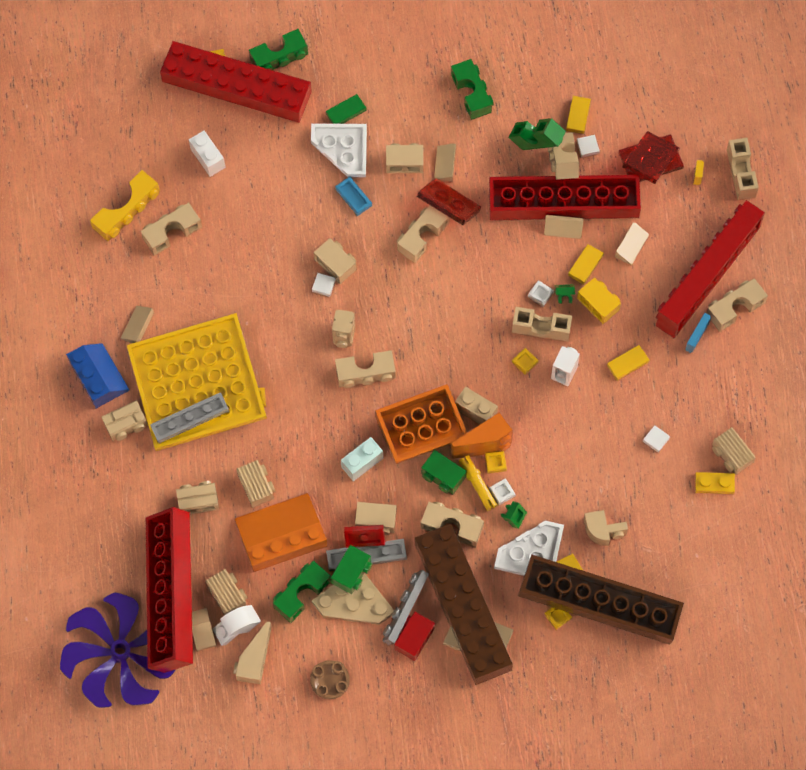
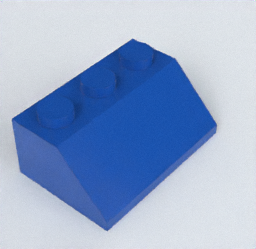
(97, 373)

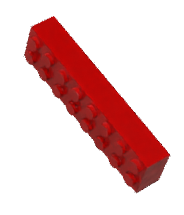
(236, 81)
(574, 197)
(709, 269)
(169, 590)

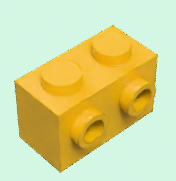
(599, 300)

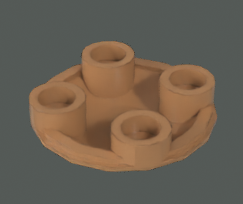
(329, 679)

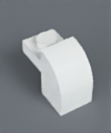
(235, 623)

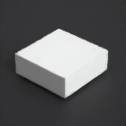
(588, 146)
(323, 284)
(540, 293)
(656, 438)
(502, 491)

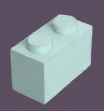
(362, 459)

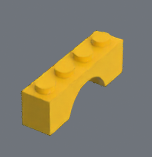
(109, 222)

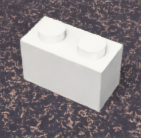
(207, 153)
(565, 365)

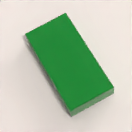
(346, 110)

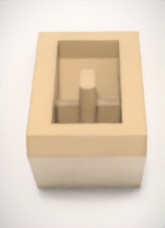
(202, 630)

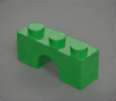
(294, 49)
(467, 75)
(544, 135)
(312, 578)

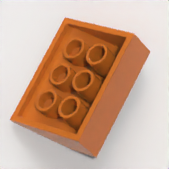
(420, 423)
(281, 532)

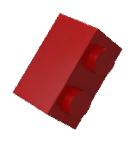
(414, 636)

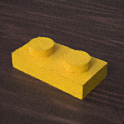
(715, 483)

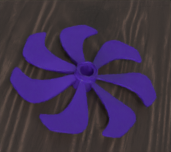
(79, 651)

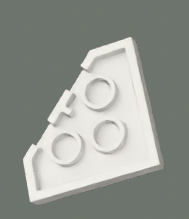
(342, 145)
(539, 541)

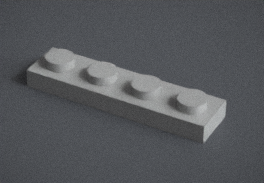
(189, 417)
(390, 552)
(401, 614)

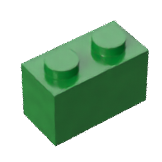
(443, 472)
(351, 569)

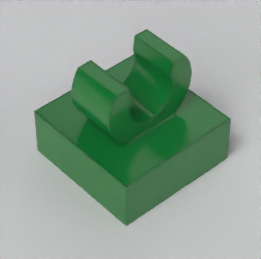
(565, 290)
(515, 514)

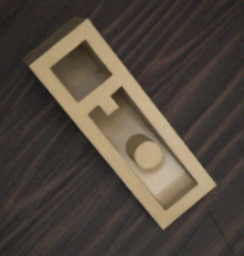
(253, 658)

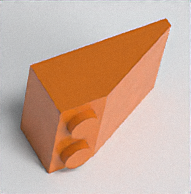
(486, 438)

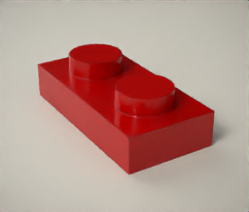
(364, 536)

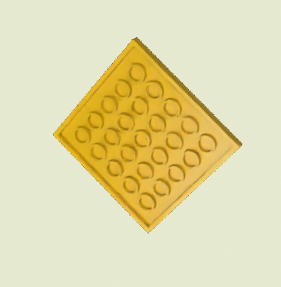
(192, 366)

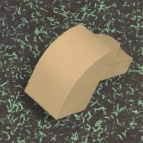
(599, 531)

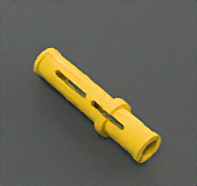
(474, 476)

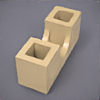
(564, 158)
(743, 178)
(182, 218)
(430, 220)
(748, 294)
(552, 327)
(350, 374)
(438, 515)

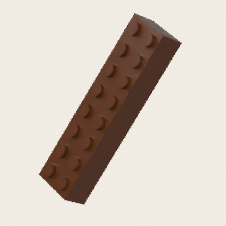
(601, 599)
(463, 604)

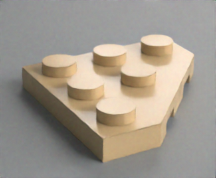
(360, 606)

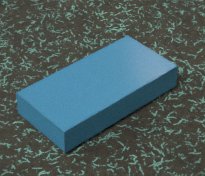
(353, 196)
(698, 332)

